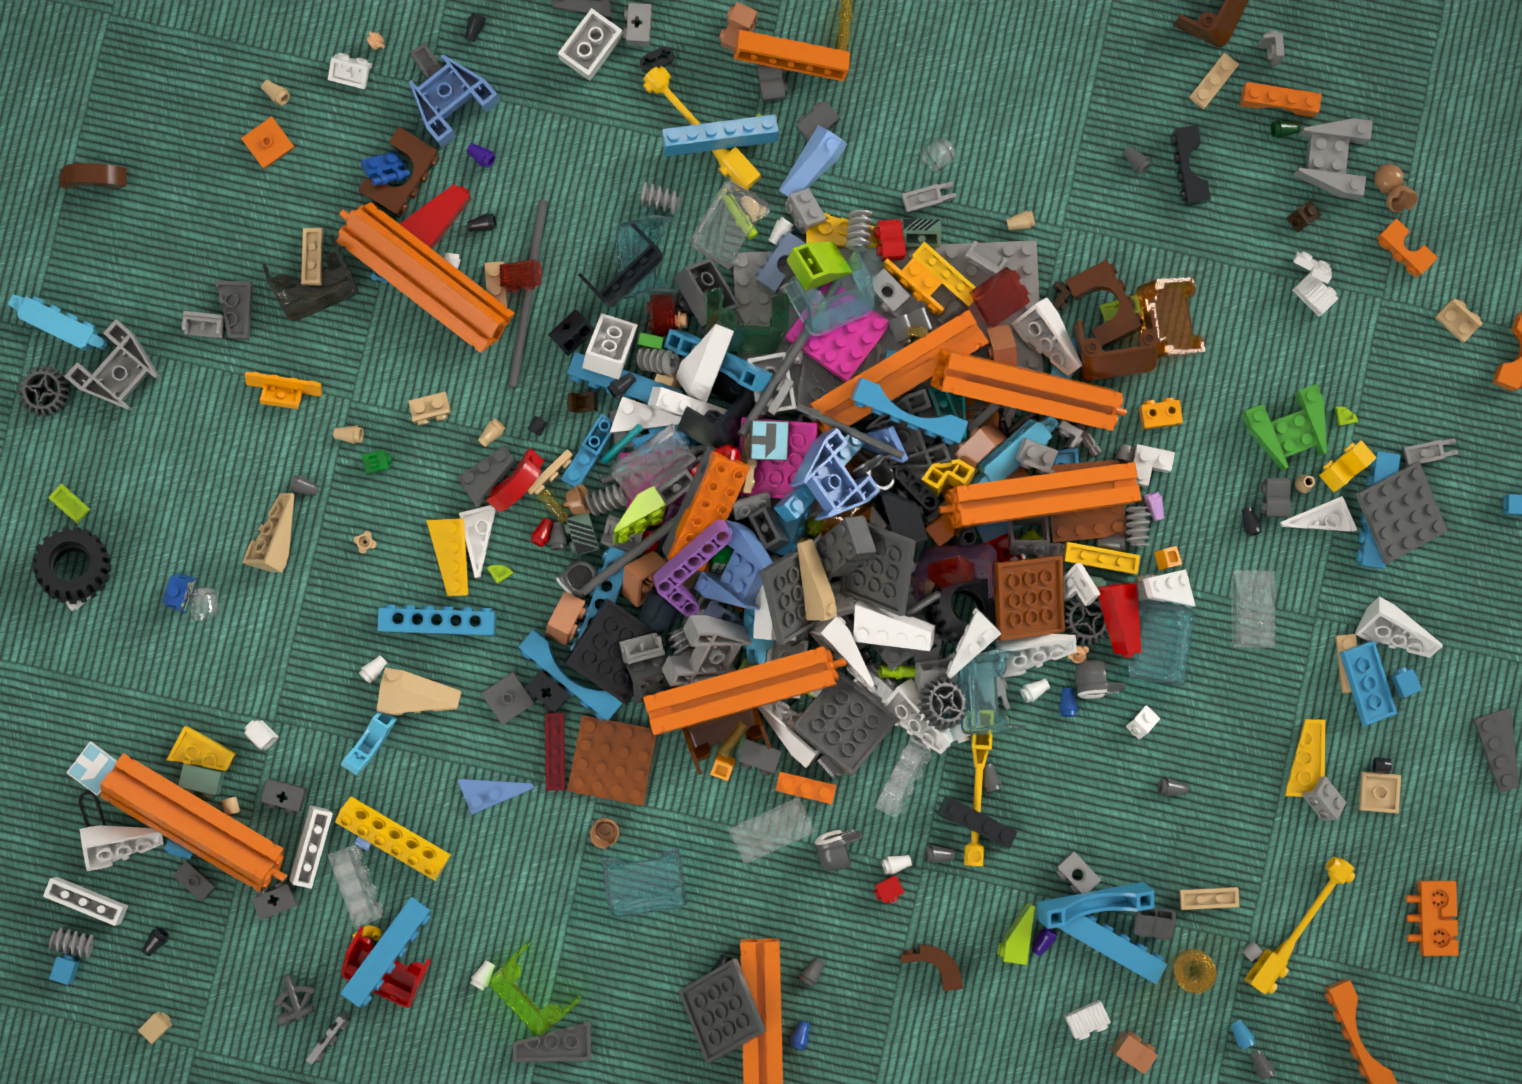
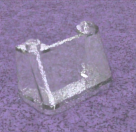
(728, 223)

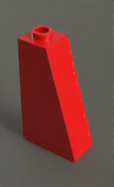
(438, 215)
(1121, 617)

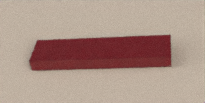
(555, 751)

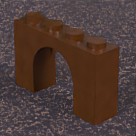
(397, 198)
(1103, 278)

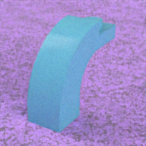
(369, 743)

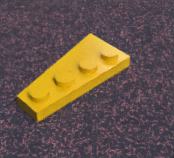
(835, 230)
(450, 550)
(1308, 759)

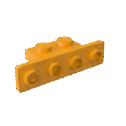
(917, 280)
(281, 390)

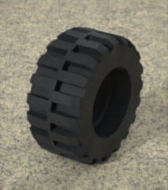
(65, 542)
(943, 617)

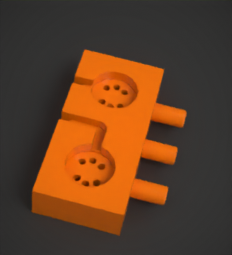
(1435, 910)

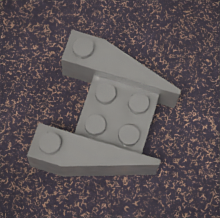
(1329, 153)
(119, 372)
(715, 650)

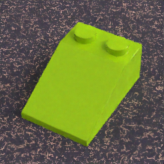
(1017, 939)

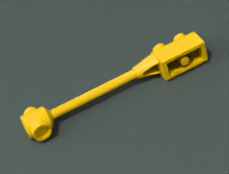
(731, 162)
(980, 747)
(1273, 964)

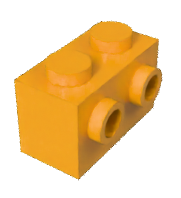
(1160, 414)

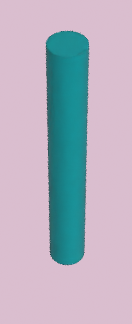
(622, 443)

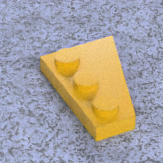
(200, 750)

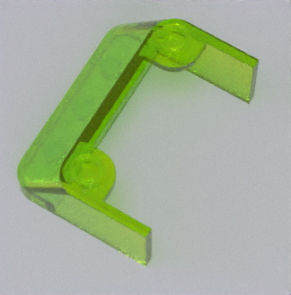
(537, 1020)

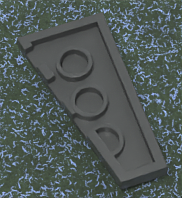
(1499, 747)
(560, 1045)

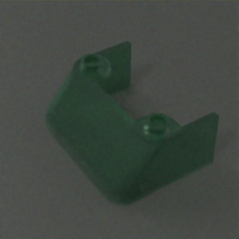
(748, 337)

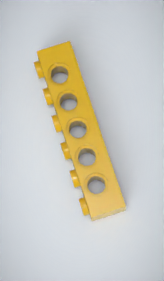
(392, 838)

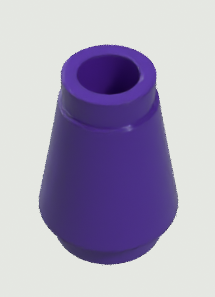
(481, 155)
(1044, 940)

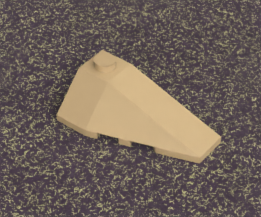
(273, 543)
(816, 588)
(411, 693)

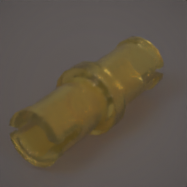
(733, 739)

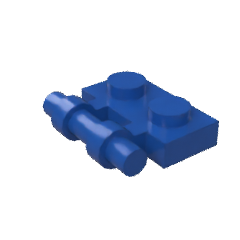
(382, 165)

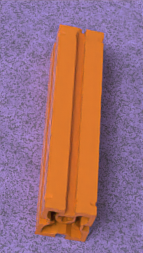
(424, 276)
(902, 370)
(1027, 389)
(1041, 495)
(742, 690)
(193, 823)
(762, 973)

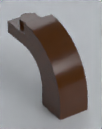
(92, 175)
(948, 969)

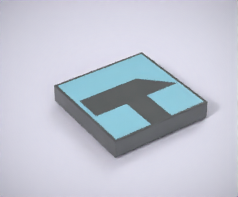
(768, 440)

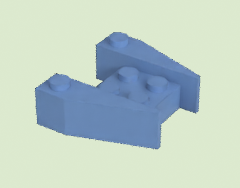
(446, 93)
(830, 479)
(742, 574)

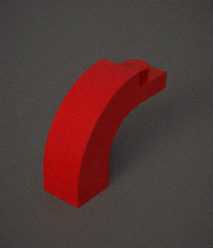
(517, 483)

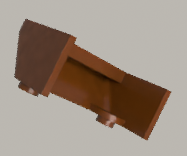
(1214, 28)
(1120, 362)
(706, 734)

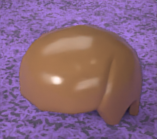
(1388, 177)
(1401, 198)
(604, 833)

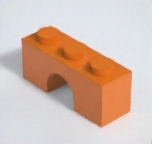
(1393, 239)
(805, 787)

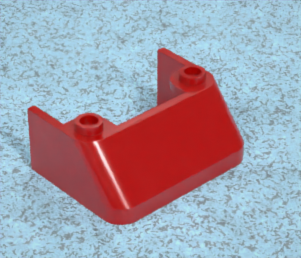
(399, 986)

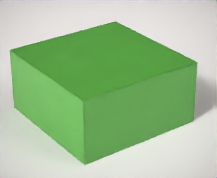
(650, 341)

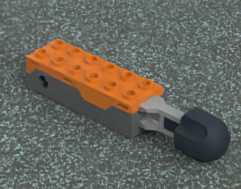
(706, 501)

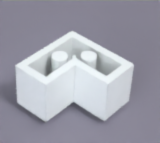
(1151, 459)

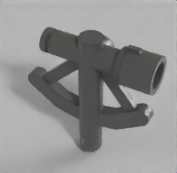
(298, 1011)

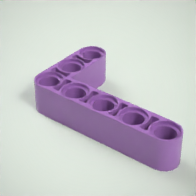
(687, 565)

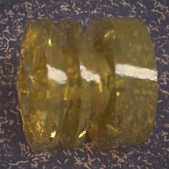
(1194, 982)

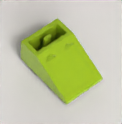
(817, 264)
(644, 511)

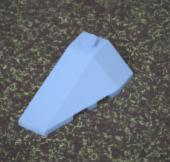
(816, 158)

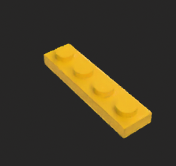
(950, 277)
(1101, 558)

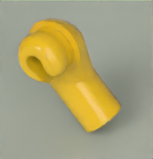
(371, 932)

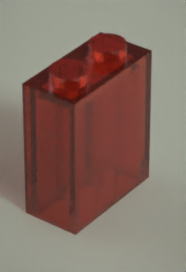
(1000, 296)

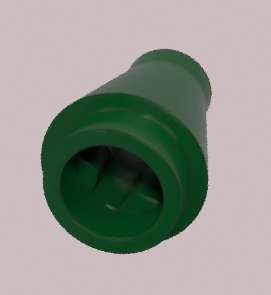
(1284, 128)

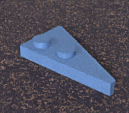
(888, 436)
(484, 794)

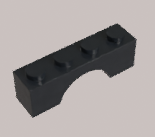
(1194, 189)
(977, 822)

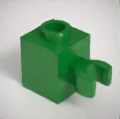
(376, 461)

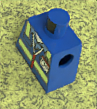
(178, 592)

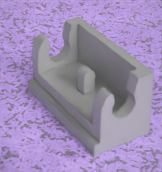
(985, 258)
(203, 324)
(641, 648)

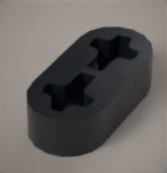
(655, 55)

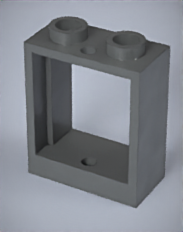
(1029, 547)

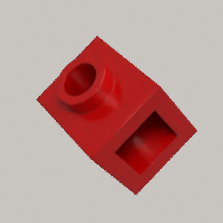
(888, 889)

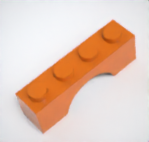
(1297, 101)
(1510, 374)

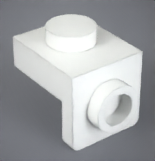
(1143, 722)

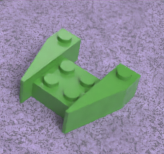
(1293, 432)

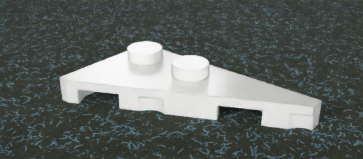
(633, 413)
(1328, 516)
(477, 534)
(975, 639)

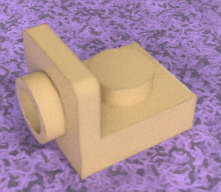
(668, 380)

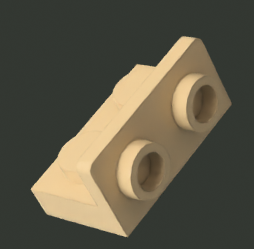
(1458, 319)
(429, 408)

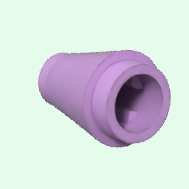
(1155, 504)

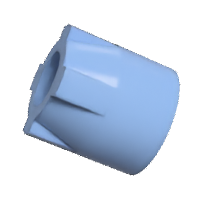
(363, 844)

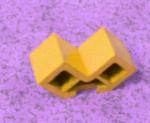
(1349, 464)
(953, 473)

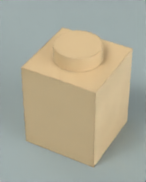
(155, 1027)

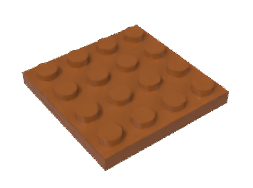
(1087, 523)
(1029, 597)
(612, 760)

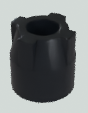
(537, 425)
(1382, 765)

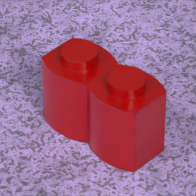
(890, 240)

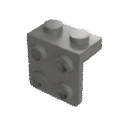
(648, 677)

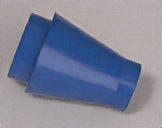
(1068, 703)
(800, 1036)

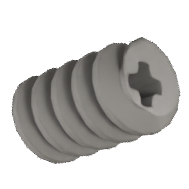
(660, 199)
(858, 230)
(657, 360)
(607, 500)
(1137, 526)
(680, 643)
(70, 943)

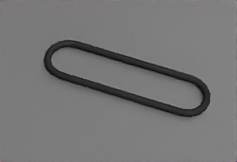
(97, 804)

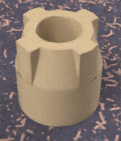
(230, 806)

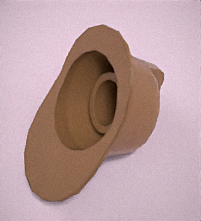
(576, 500)

